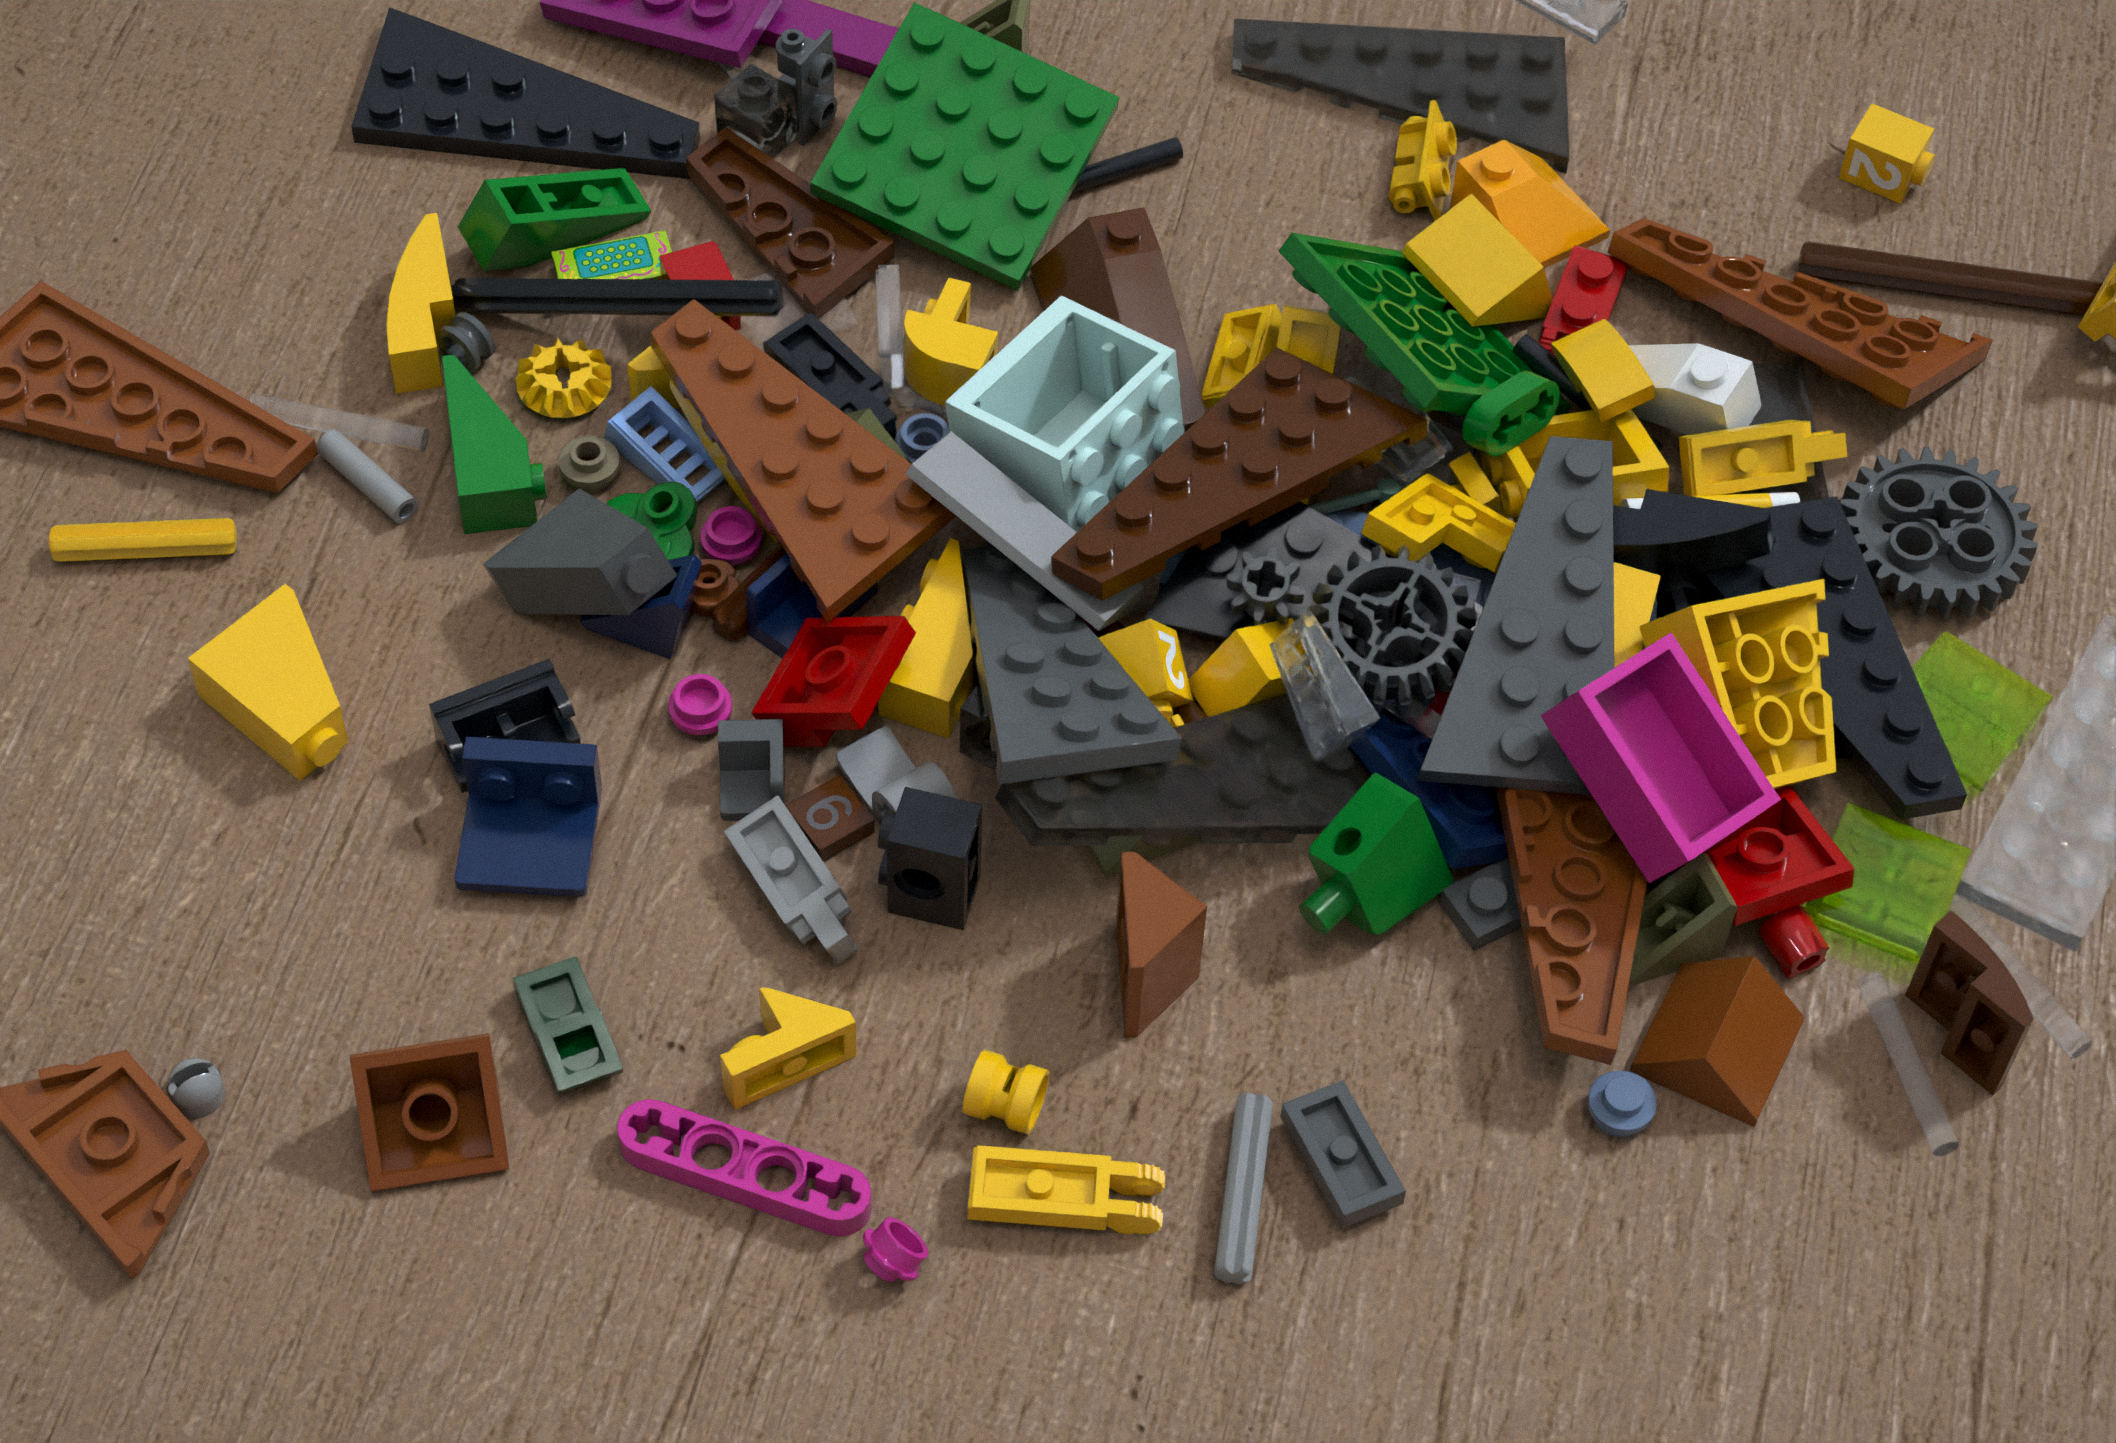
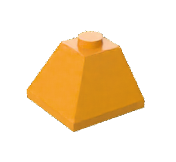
(1528, 201)

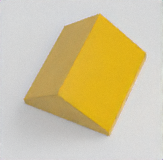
(1480, 267)

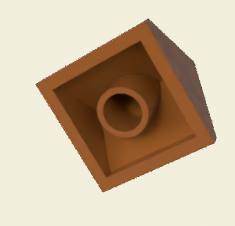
(1157, 941)
(1721, 1036)
(429, 1111)

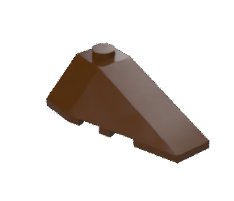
(1120, 273)

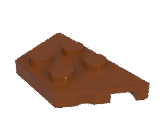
(107, 1149)

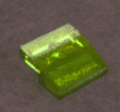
(1977, 706)
(1899, 884)

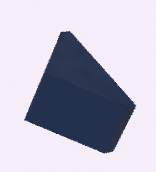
(660, 619)

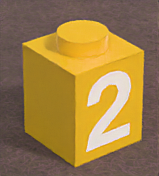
(1888, 154)
(1153, 661)

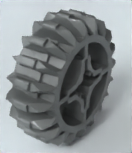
(1434, 657)

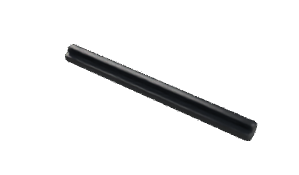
(616, 296)

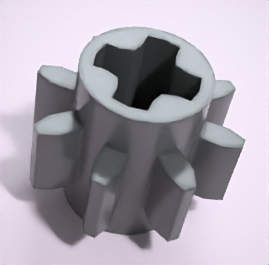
(1265, 569)

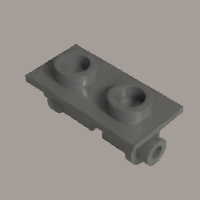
(809, 70)

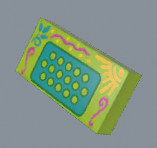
(614, 259)

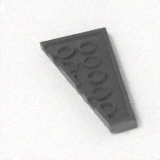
(1538, 633)
(1050, 683)

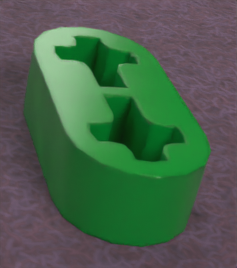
(1510, 413)

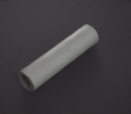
(367, 476)

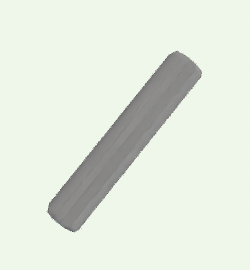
(1243, 1189)

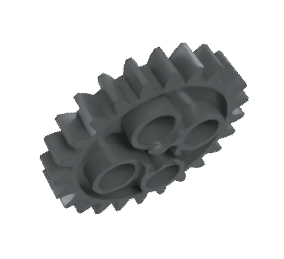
(1940, 532)

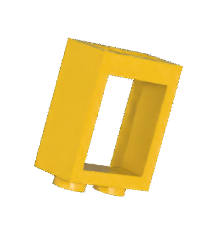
(1635, 458)

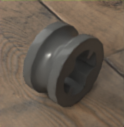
(466, 340)

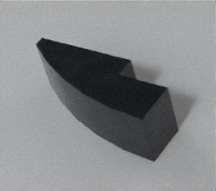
(1688, 534)

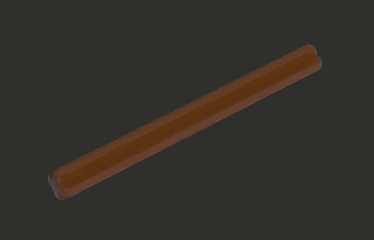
(1947, 278)

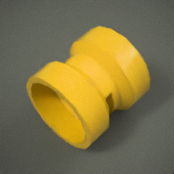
(1006, 1092)

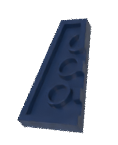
(1461, 816)

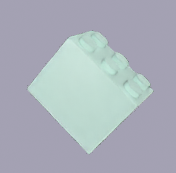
(1072, 409)

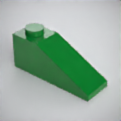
(528, 217)
(490, 458)

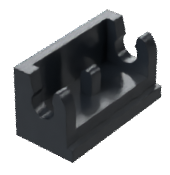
(513, 707)

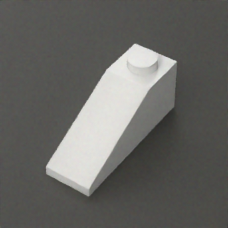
(1697, 388)

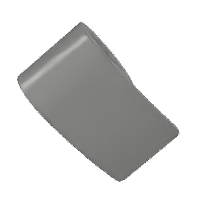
(882, 770)

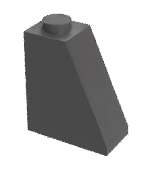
(581, 562)

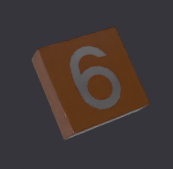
(831, 817)

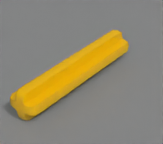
(143, 539)

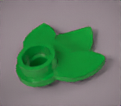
(669, 528)

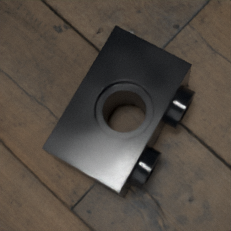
(931, 857)

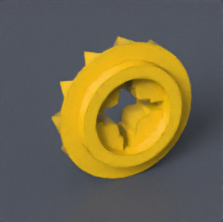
(543, 392)

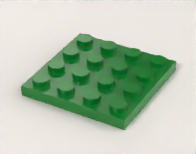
(965, 146)
(1405, 323)

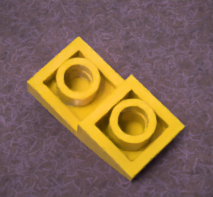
(1604, 369)

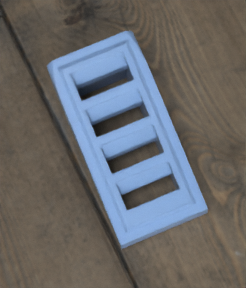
(655, 410)

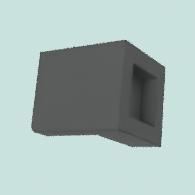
(750, 765)

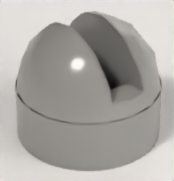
(196, 1087)

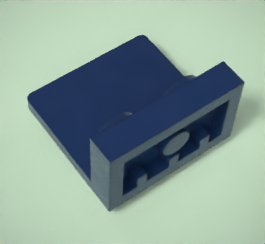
(529, 816)

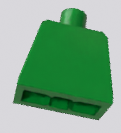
(1375, 861)

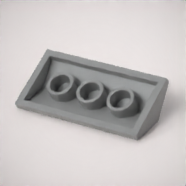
(1012, 523)

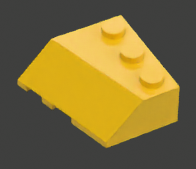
(1765, 673)

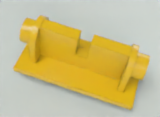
(1423, 163)

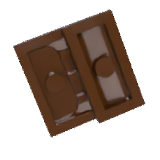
(1974, 999)

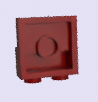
(833, 676)
(1779, 860)

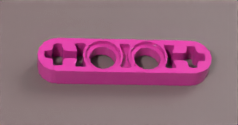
(739, 1176)

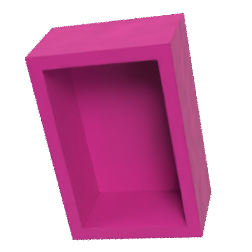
(1660, 758)

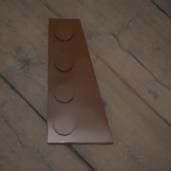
(801, 238)

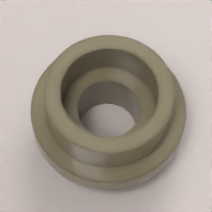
(585, 474)

